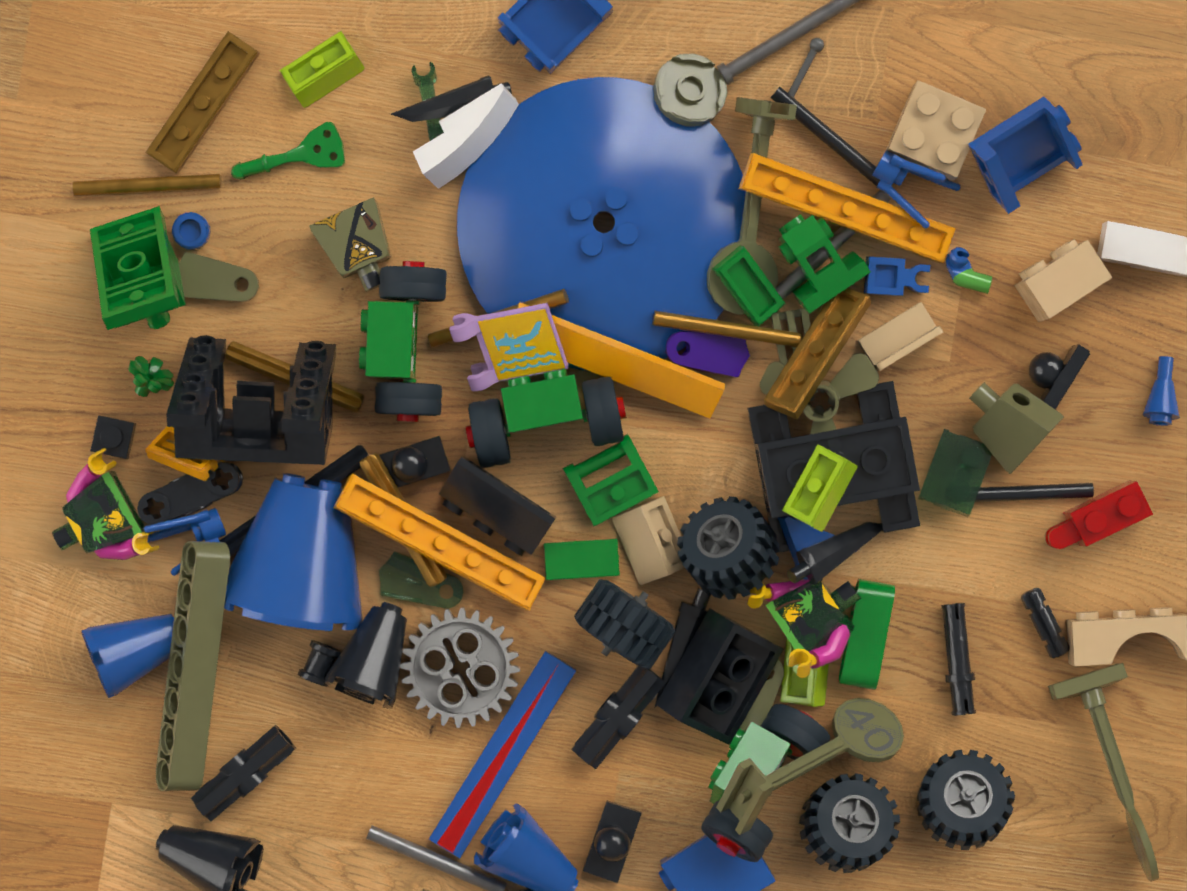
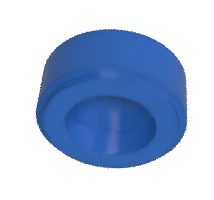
(191, 230)

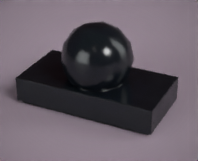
(1055, 375)
(416, 461)
(612, 841)

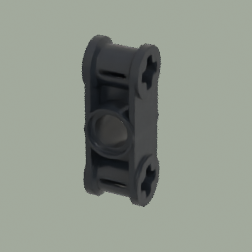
(189, 494)

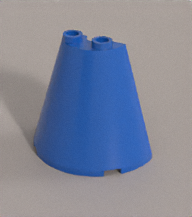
(298, 560)

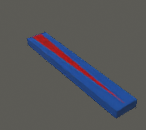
(502, 754)

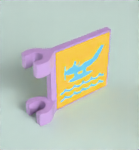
(512, 344)

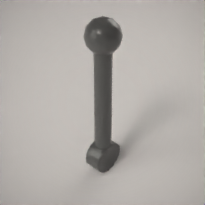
(816, 46)

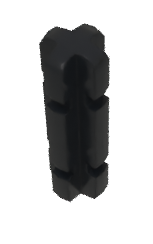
(1045, 622)

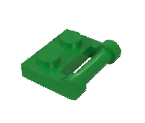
(616, 491)

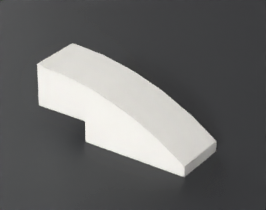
(465, 135)
(1143, 248)

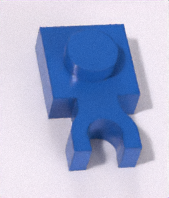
(890, 276)

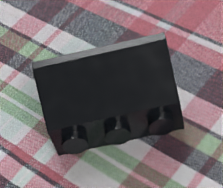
(496, 507)
(719, 677)

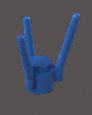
(894, 170)
(204, 525)

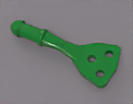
(304, 153)

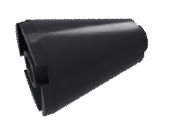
(372, 657)
(210, 858)

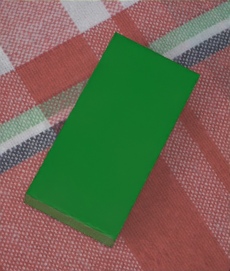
(749, 286)
(581, 559)

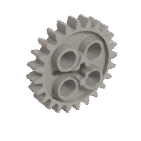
(430, 682)

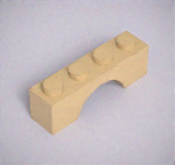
(1098, 639)

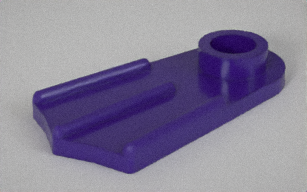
(709, 352)

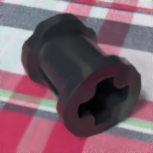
(319, 662)

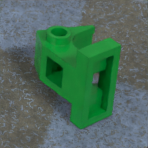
(802, 239)

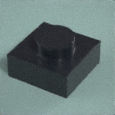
(114, 436)

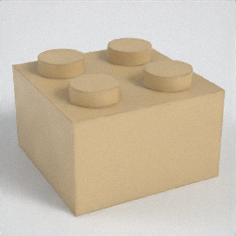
(936, 129)
(1063, 281)

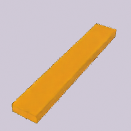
(845, 208)
(638, 368)
(439, 542)

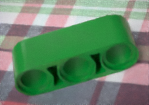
(867, 642)

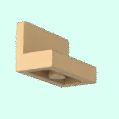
(899, 336)
(650, 540)

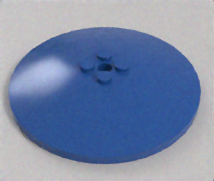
(590, 152)

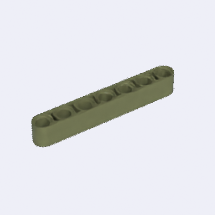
(192, 665)

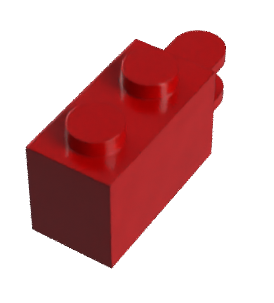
(1100, 517)

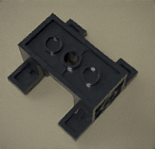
(252, 427)
(877, 447)

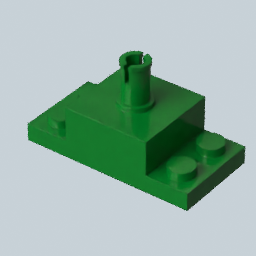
(136, 270)

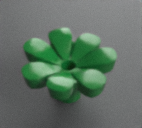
(149, 376)

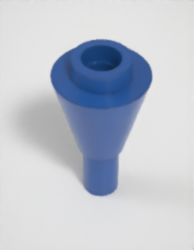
(1162, 401)

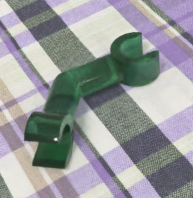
(427, 91)

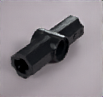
(618, 716)
(243, 773)

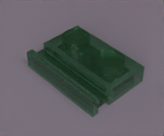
(956, 473)

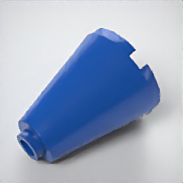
(128, 650)
(525, 854)

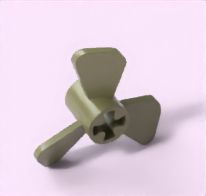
(853, 378)

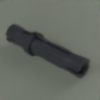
(958, 659)

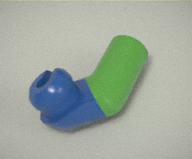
(963, 274)

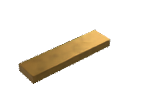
(202, 102)
(817, 352)

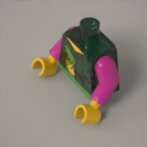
(102, 515)
(810, 619)

